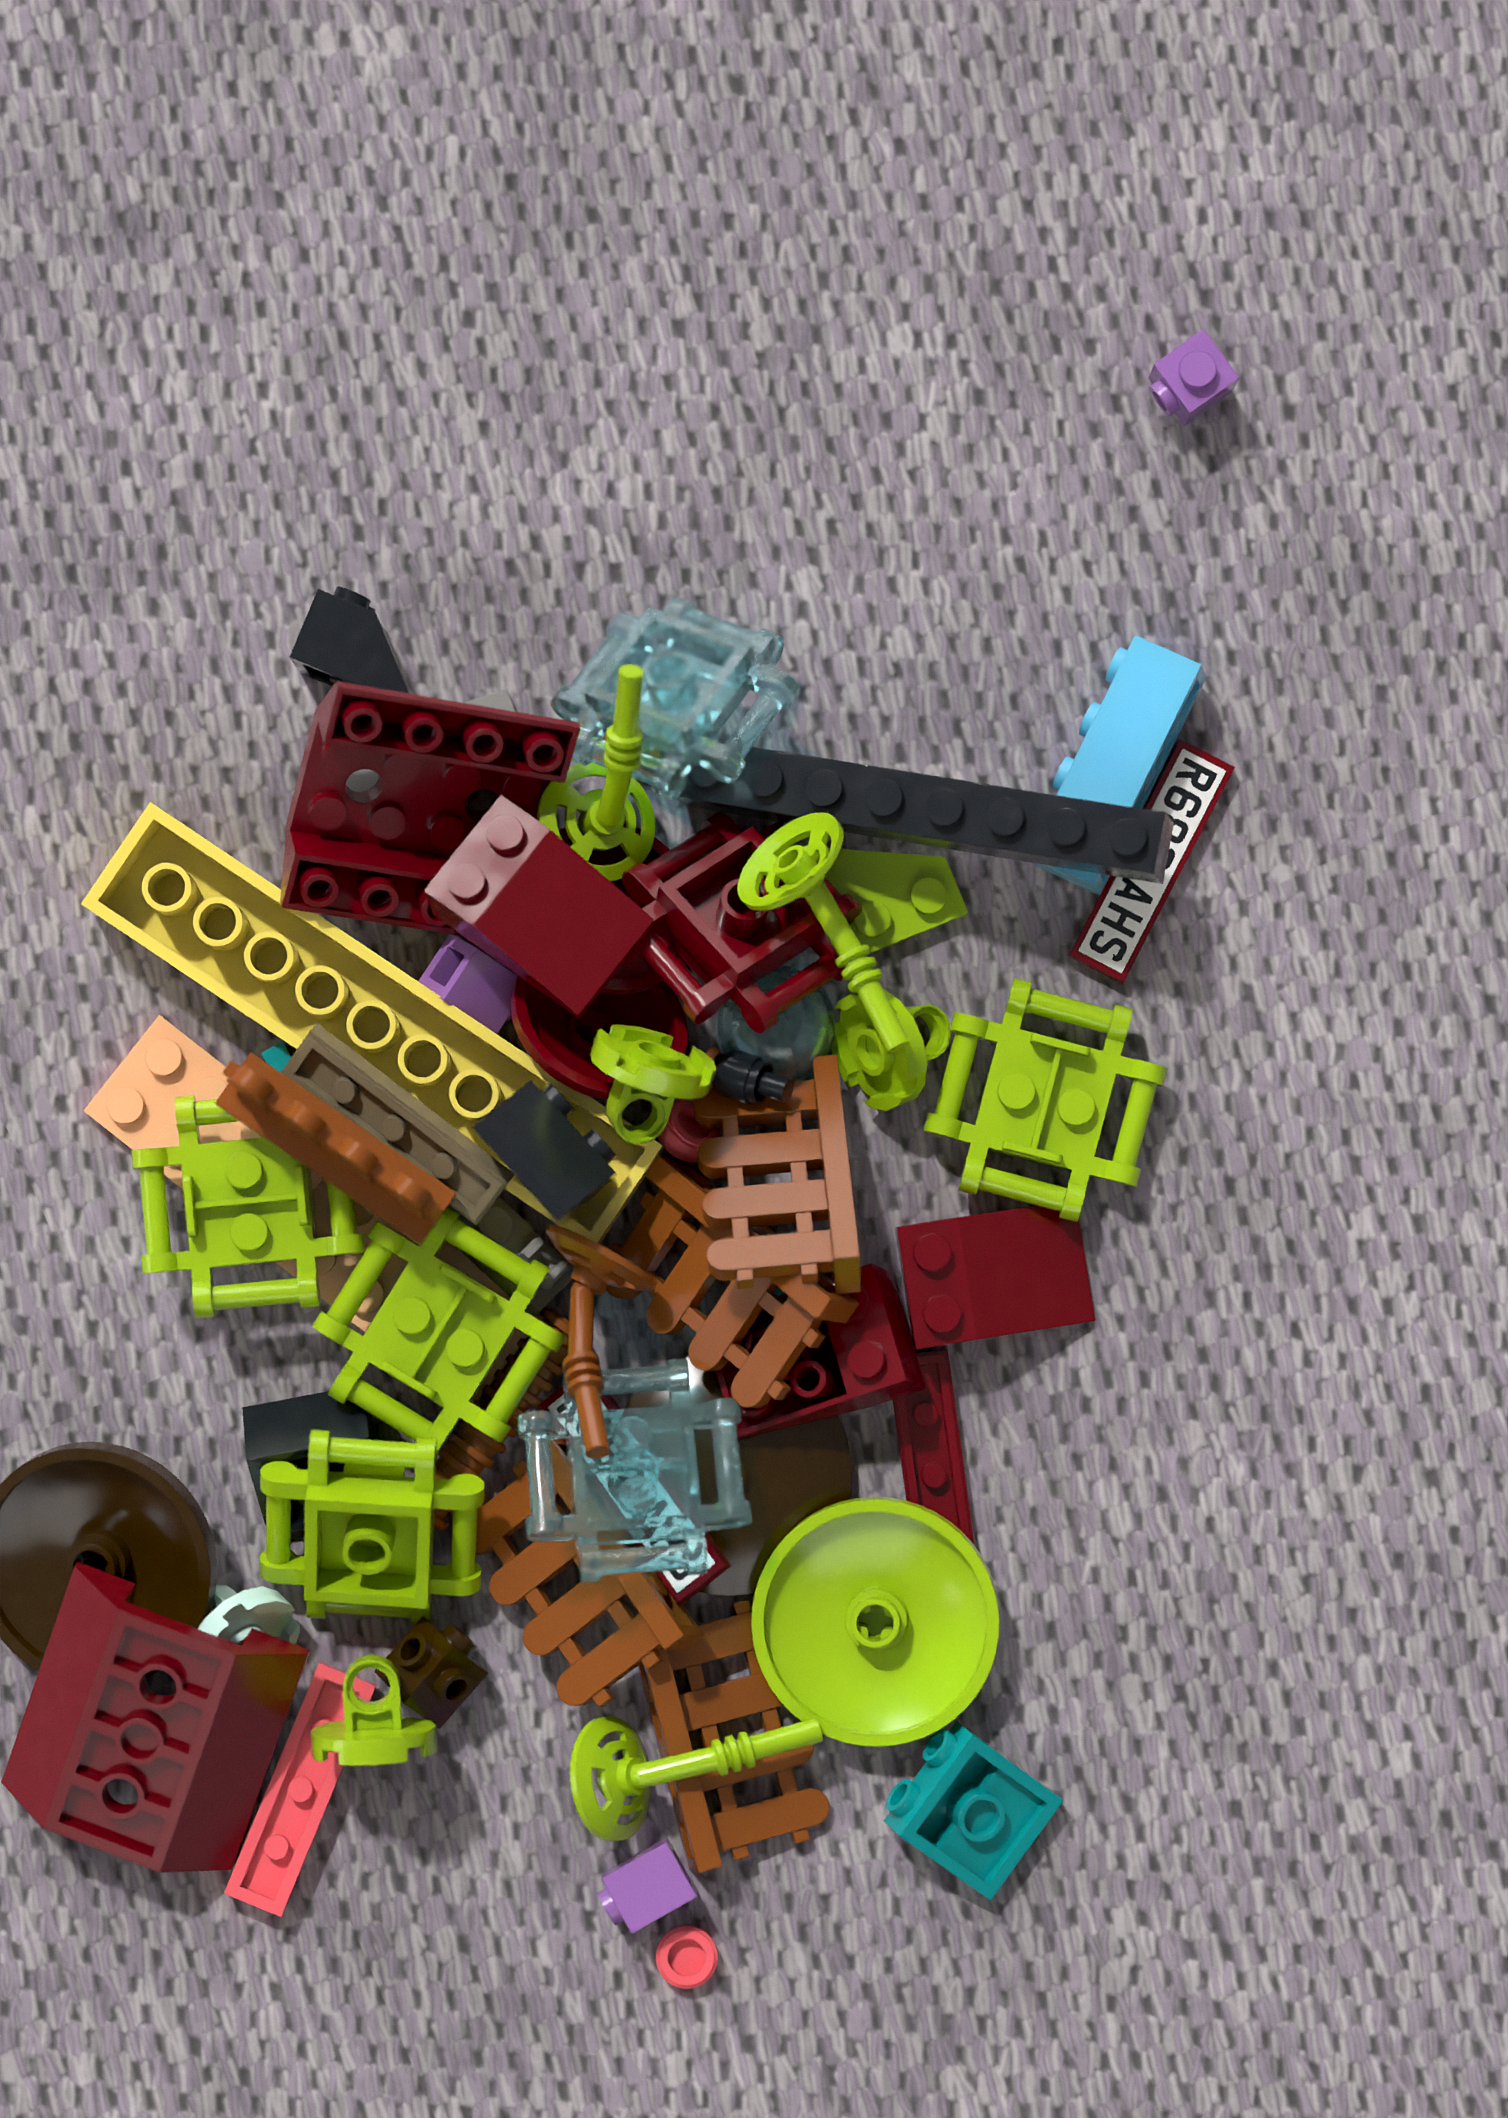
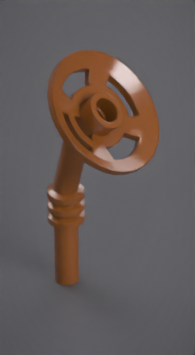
(593, 1272)

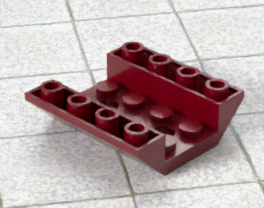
(382, 846)
(187, 1754)

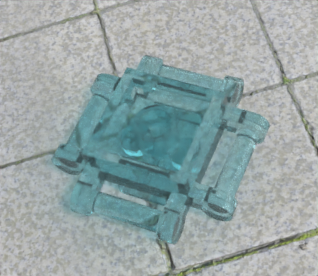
(691, 686)
(645, 1483)

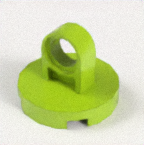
(864, 1061)
(651, 1071)
(373, 1730)

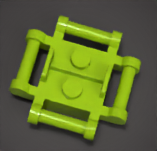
(1045, 1099)
(241, 1209)
(439, 1331)
(370, 1528)

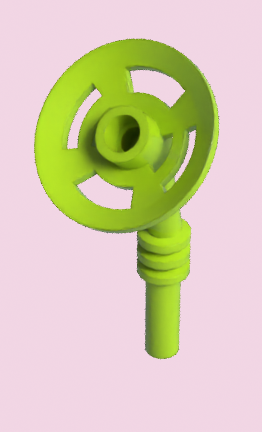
(604, 809)
(805, 878)
(637, 1774)

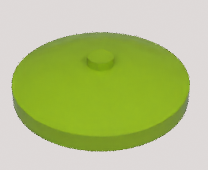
(876, 1621)

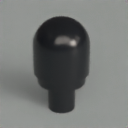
(742, 1079)

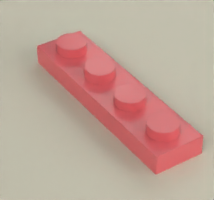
(293, 1800)

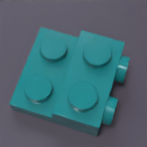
(970, 1809)

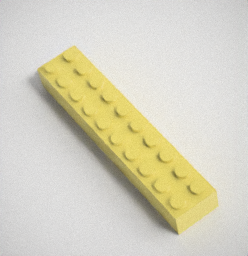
(301, 970)

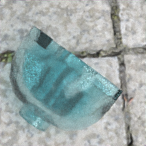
(795, 1040)

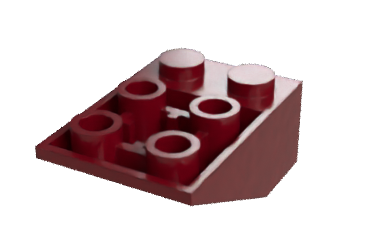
(850, 1370)

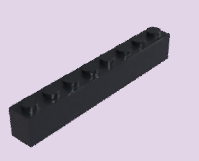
(943, 813)

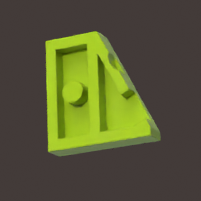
(897, 894)

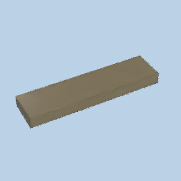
(398, 1120)

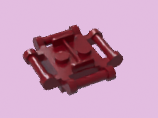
(721, 935)

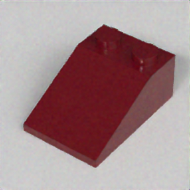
(537, 907)
(993, 1275)

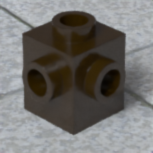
(435, 1670)

